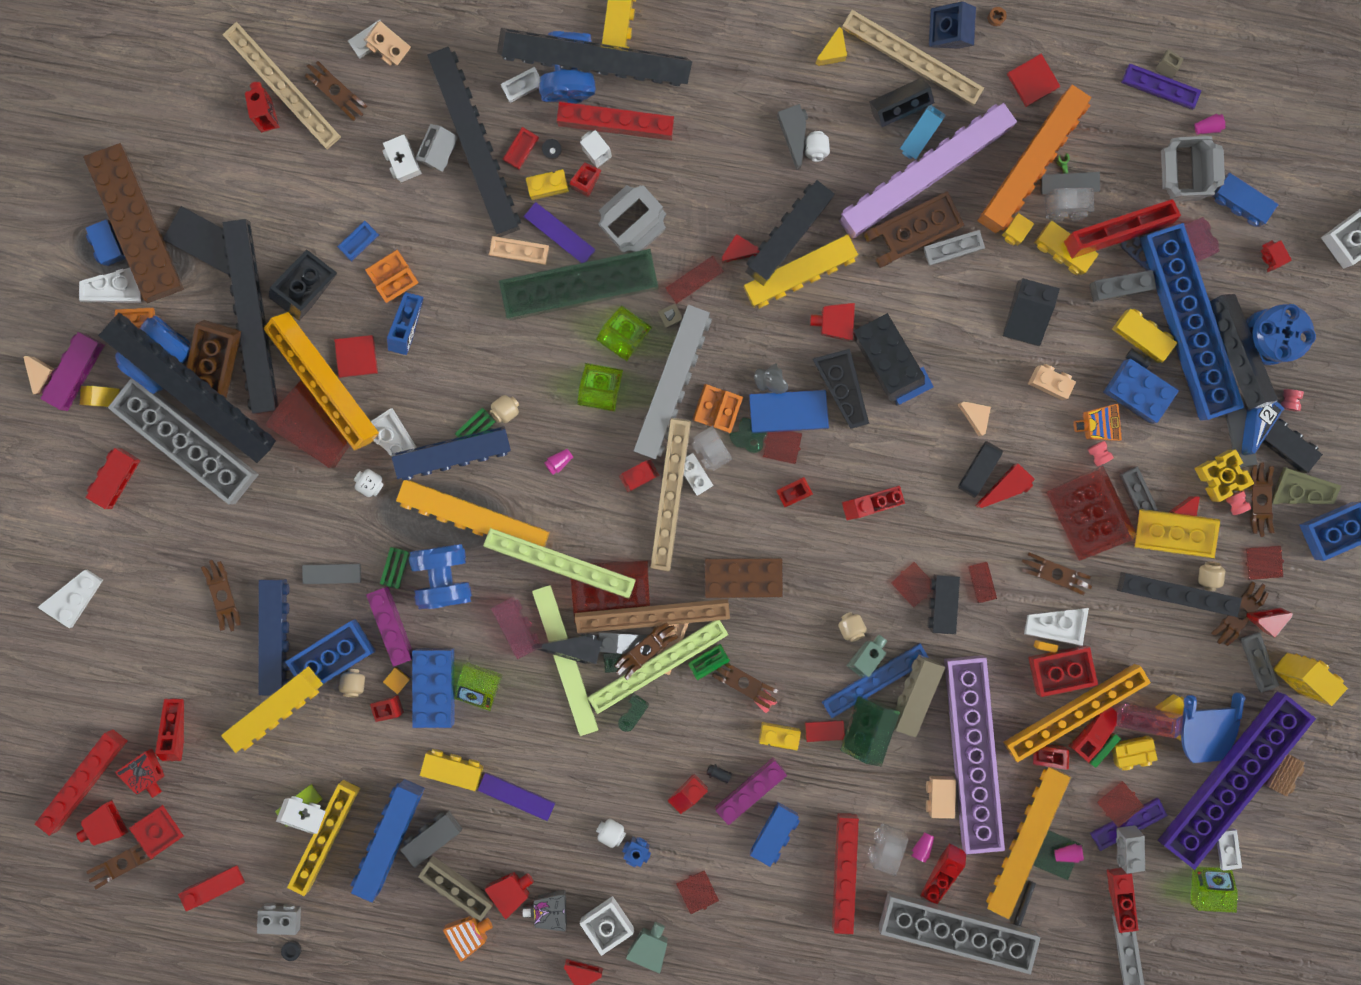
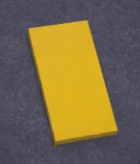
(1177, 533)

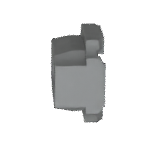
(1207, 168)
(644, 229)

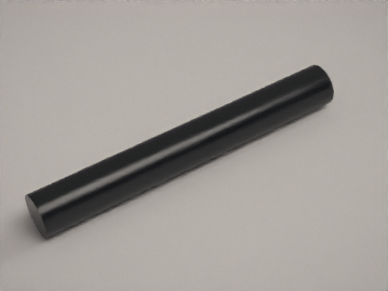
(1024, 903)

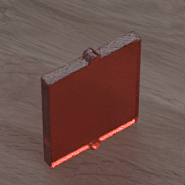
(782, 446)
(1264, 562)
(913, 584)
(1120, 804)
(697, 892)

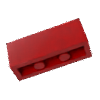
(112, 478)

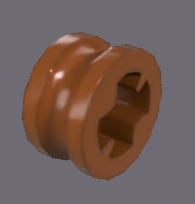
(995, 22)

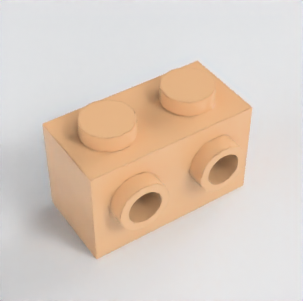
(387, 44)
(1051, 382)
(941, 796)

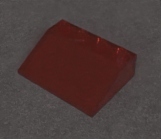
(308, 426)
(1091, 513)
(590, 598)

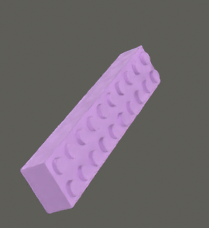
(927, 171)
(974, 754)

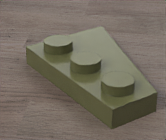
(1303, 488)

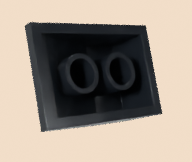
(301, 284)
(1030, 311)
(579, 649)

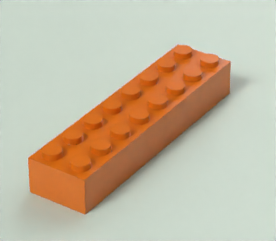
(1033, 160)

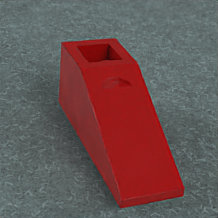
(873, 503)
(1095, 734)
(944, 873)
(1123, 899)

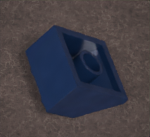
(952, 26)

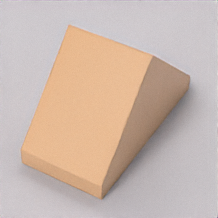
(38, 374)
(976, 415)

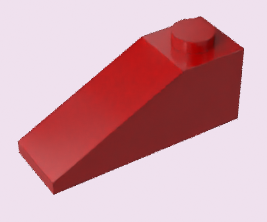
(1012, 483)
(171, 731)
(210, 888)

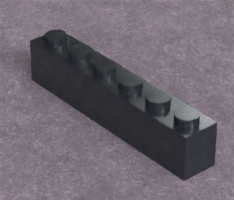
(790, 232)
(1242, 352)
(1179, 594)

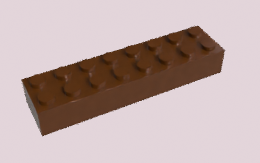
(133, 223)

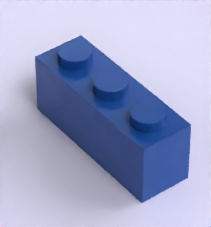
(1245, 201)
(774, 834)

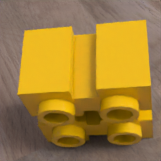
(1235, 478)

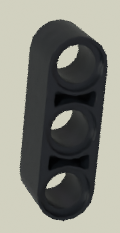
(980, 469)

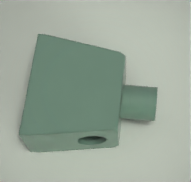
(862, 662)
(649, 948)

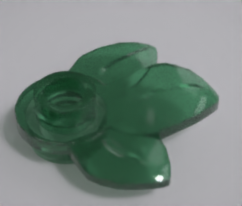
(744, 436)

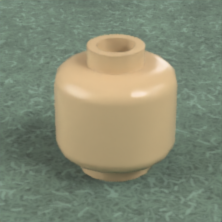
(504, 409)
(1211, 576)
(852, 627)
(351, 683)

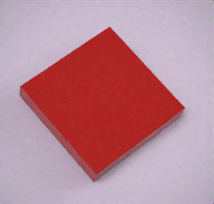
(1033, 80)
(356, 356)
(156, 832)

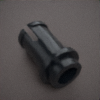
(1139, 358)
(718, 773)

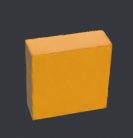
(1046, 646)
(396, 680)

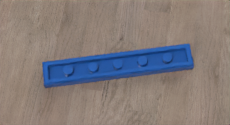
(878, 680)

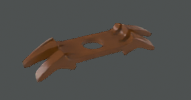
(344, 96)
(1264, 511)
(1045, 572)
(222, 607)
(1235, 624)
(656, 644)
(753, 689)
(112, 869)

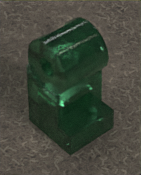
(632, 716)

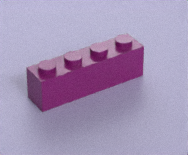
(72, 371)
(390, 626)
(750, 791)

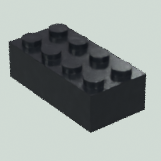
(889, 357)

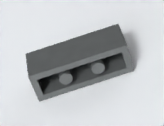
(1122, 286)
(430, 838)

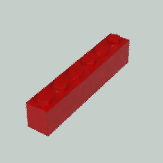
(615, 121)
(1122, 228)
(81, 782)
(845, 873)

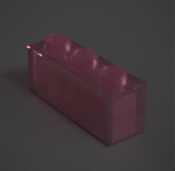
(515, 627)
(1149, 720)

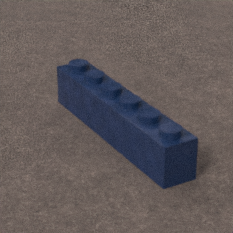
(451, 452)
(273, 635)

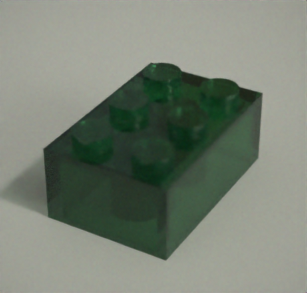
(869, 731)

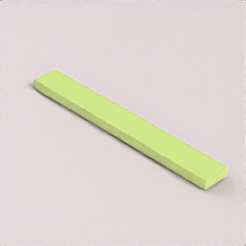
(559, 563)
(658, 665)
(567, 668)

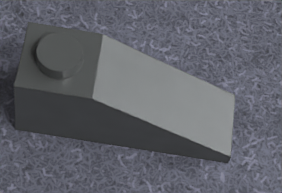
(793, 127)
(621, 642)

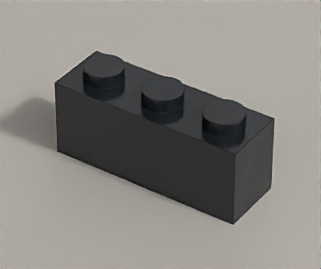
(902, 102)
(1292, 447)
(944, 604)

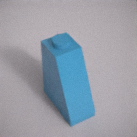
(922, 132)

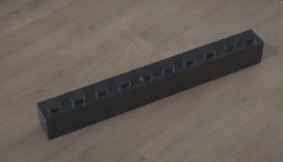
(593, 56)
(473, 141)
(250, 316)
(187, 387)

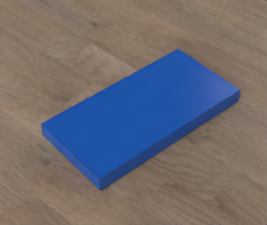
(788, 411)

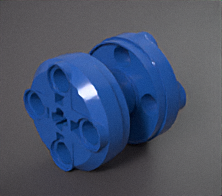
(564, 84)
(1279, 334)
(170, 341)
(442, 589)

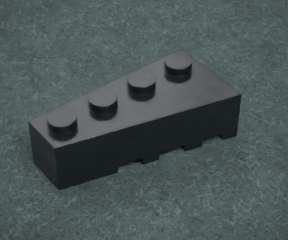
(842, 381)

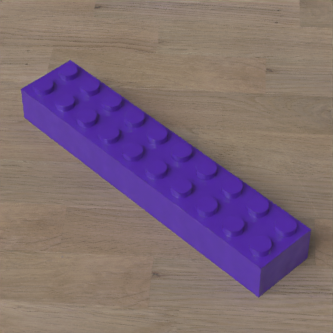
(1236, 779)

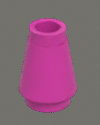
(1212, 124)
(558, 461)
(923, 848)
(1070, 853)

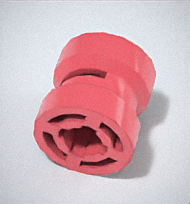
(1292, 399)
(1100, 453)
(1238, 503)

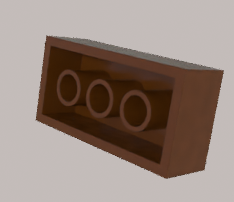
(214, 354)
(743, 577)

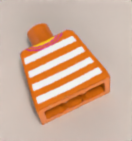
(467, 935)

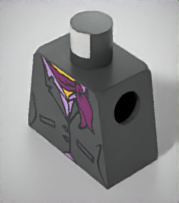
(548, 911)

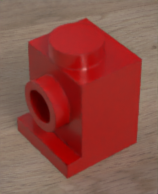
(1275, 255)

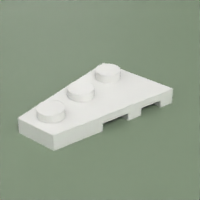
(112, 287)
(392, 433)
(72, 599)
(1059, 626)

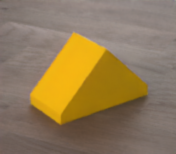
(834, 50)
(97, 396)

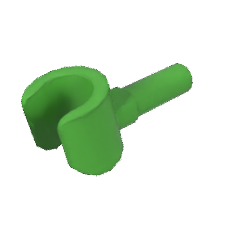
(1063, 164)

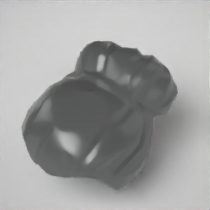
(770, 379)

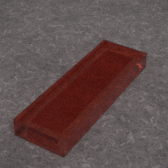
(694, 279)

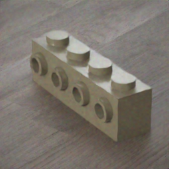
(917, 694)
(456, 888)

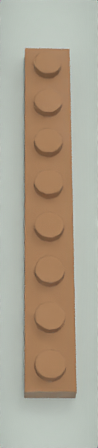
(652, 616)

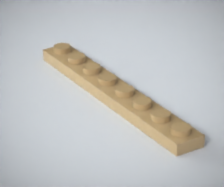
(912, 58)
(281, 85)
(670, 494)

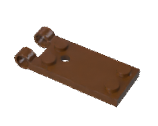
(922, 224)

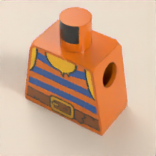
(1101, 424)

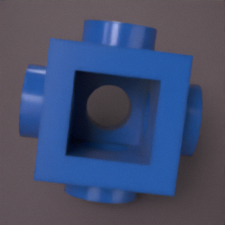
(639, 845)

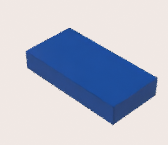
(358, 240)

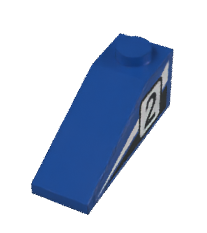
(404, 324)
(1258, 425)

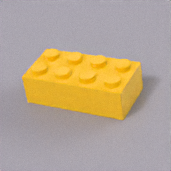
(1310, 678)

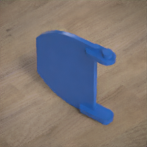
(1210, 732)

